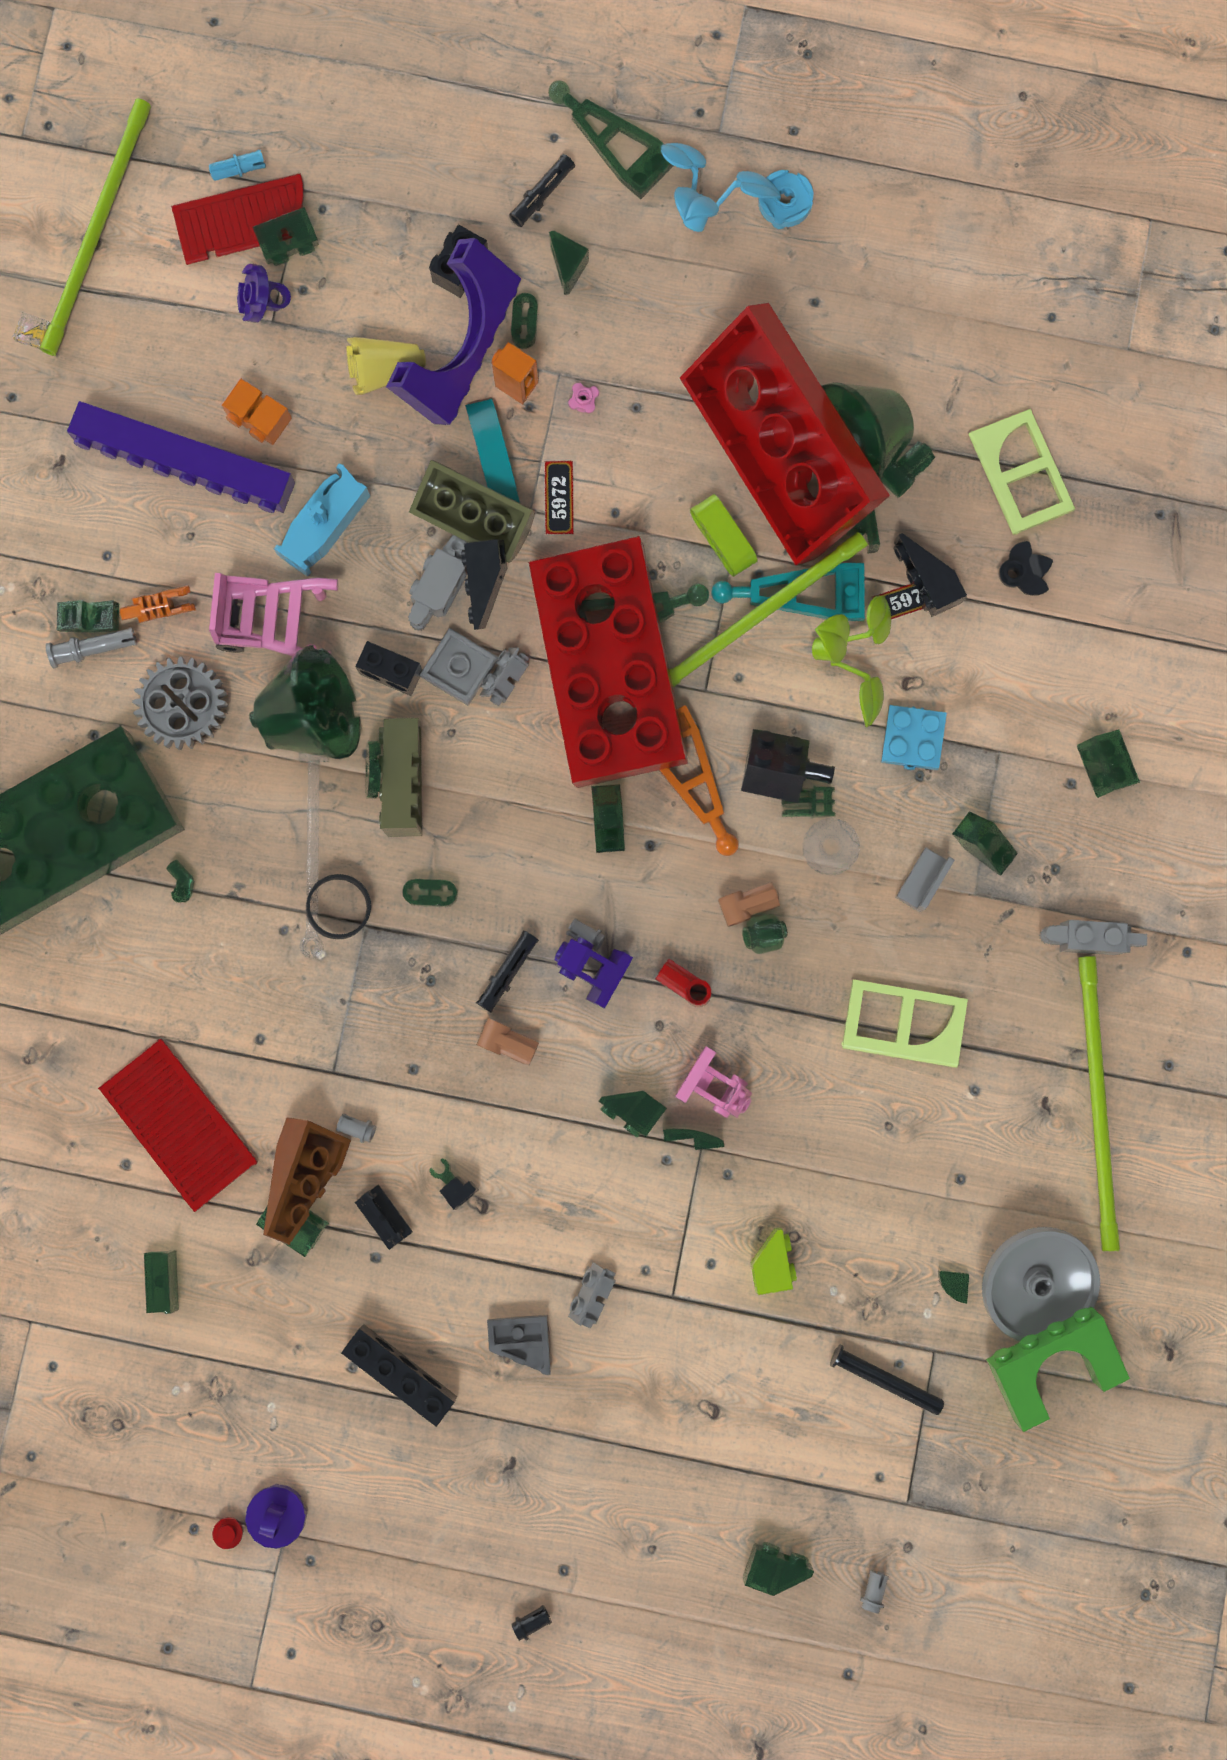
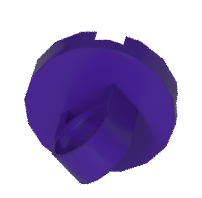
(255, 292)
(276, 1516)

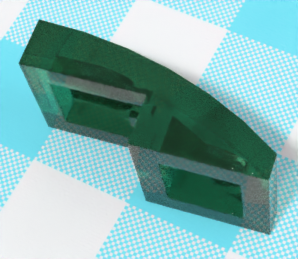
(87, 617)
(700, 1139)

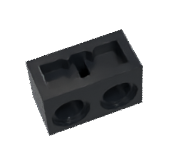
(439, 262)
(389, 668)

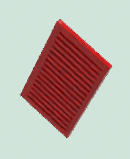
(178, 1125)

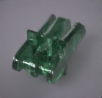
(811, 802)

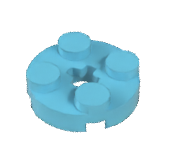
(800, 206)

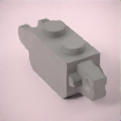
(438, 585)

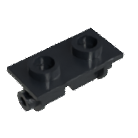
(383, 1217)

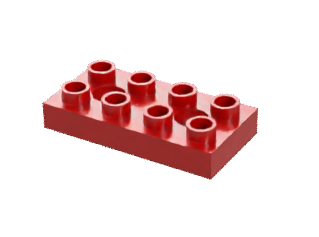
(783, 434)
(608, 662)

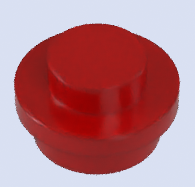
(227, 1533)

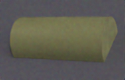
(471, 509)

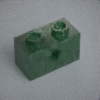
(295, 224)

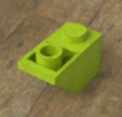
(771, 1265)

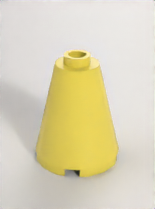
(375, 360)

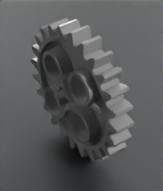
(161, 721)

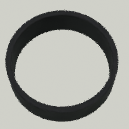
(359, 885)

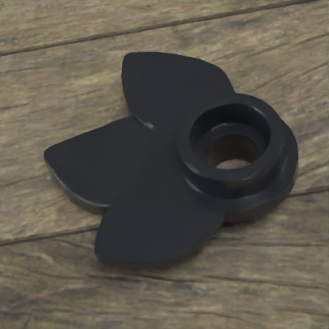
(1029, 570)

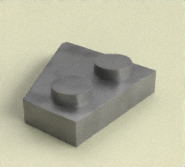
(522, 1340)

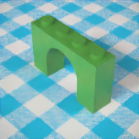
(1018, 1365)

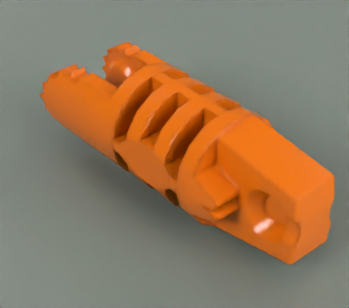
(157, 605)

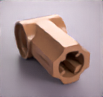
(743, 905)
(503, 1041)

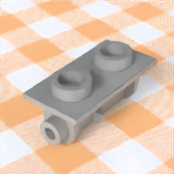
(508, 665)
(584, 1307)

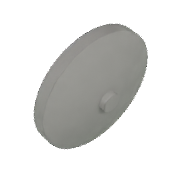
(1039, 1281)

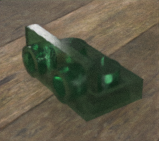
(1107, 763)

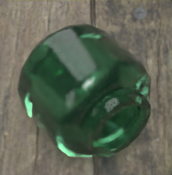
(764, 934)

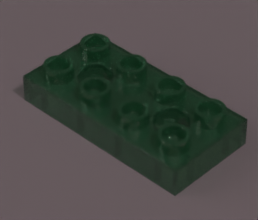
(58, 844)

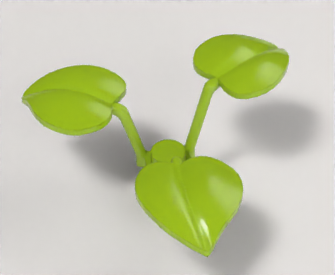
(832, 647)

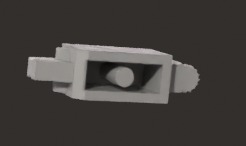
(1093, 937)

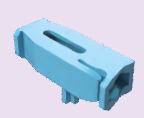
(322, 520)

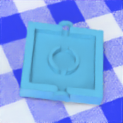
(914, 737)

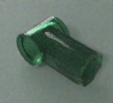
(907, 468)

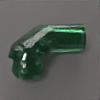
(184, 882)

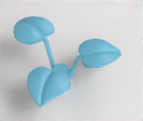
(695, 207)

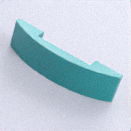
(492, 448)

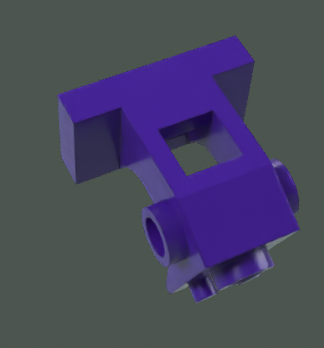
(574, 956)

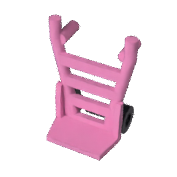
(226, 611)

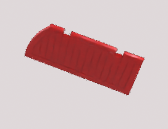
(227, 219)

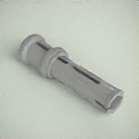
(78, 649)

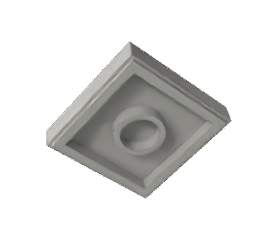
(458, 667)

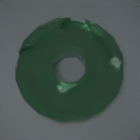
(372, 770)

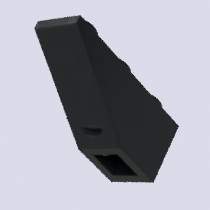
(485, 572)
(935, 580)

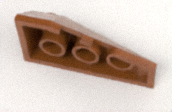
(301, 1169)

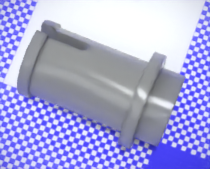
(578, 929)
(356, 1128)
(874, 1592)

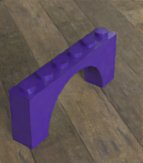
(489, 291)

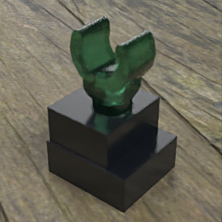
(455, 1191)

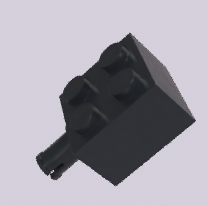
(780, 765)

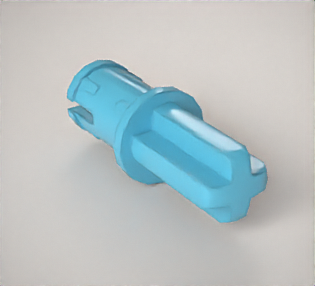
(237, 165)

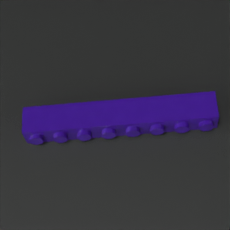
(181, 457)

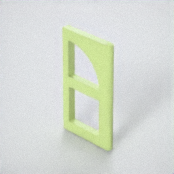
(988, 443)
(941, 1050)

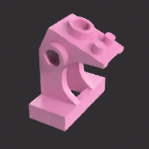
(736, 1097)

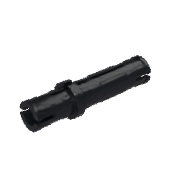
(521, 212)
(507, 971)

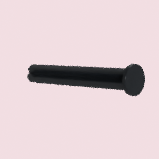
(886, 1380)

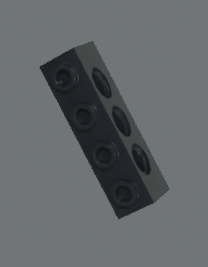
(399, 1375)

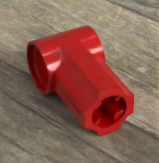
(681, 982)

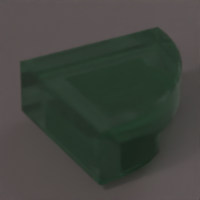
(955, 1284)

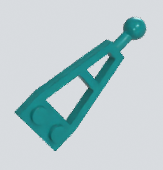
(848, 592)

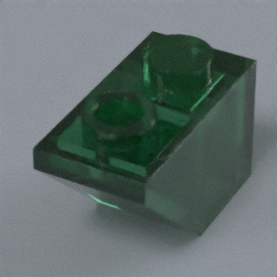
(608, 818)
(985, 842)
(635, 1108)
(775, 1571)

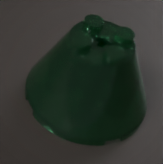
(308, 707)

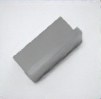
(924, 880)

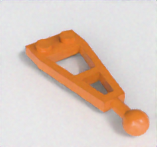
(726, 843)

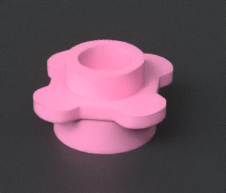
(583, 405)

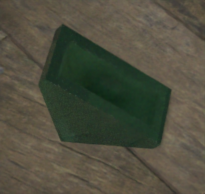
(569, 259)

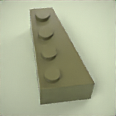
(401, 777)

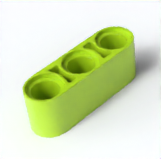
(723, 535)

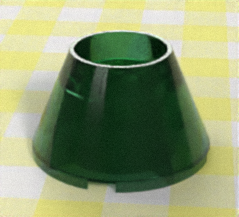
(876, 420)

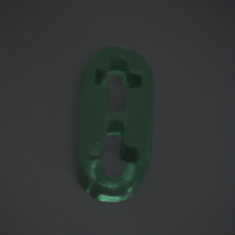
(518, 320)
(430, 886)

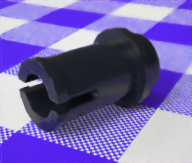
(531, 1623)

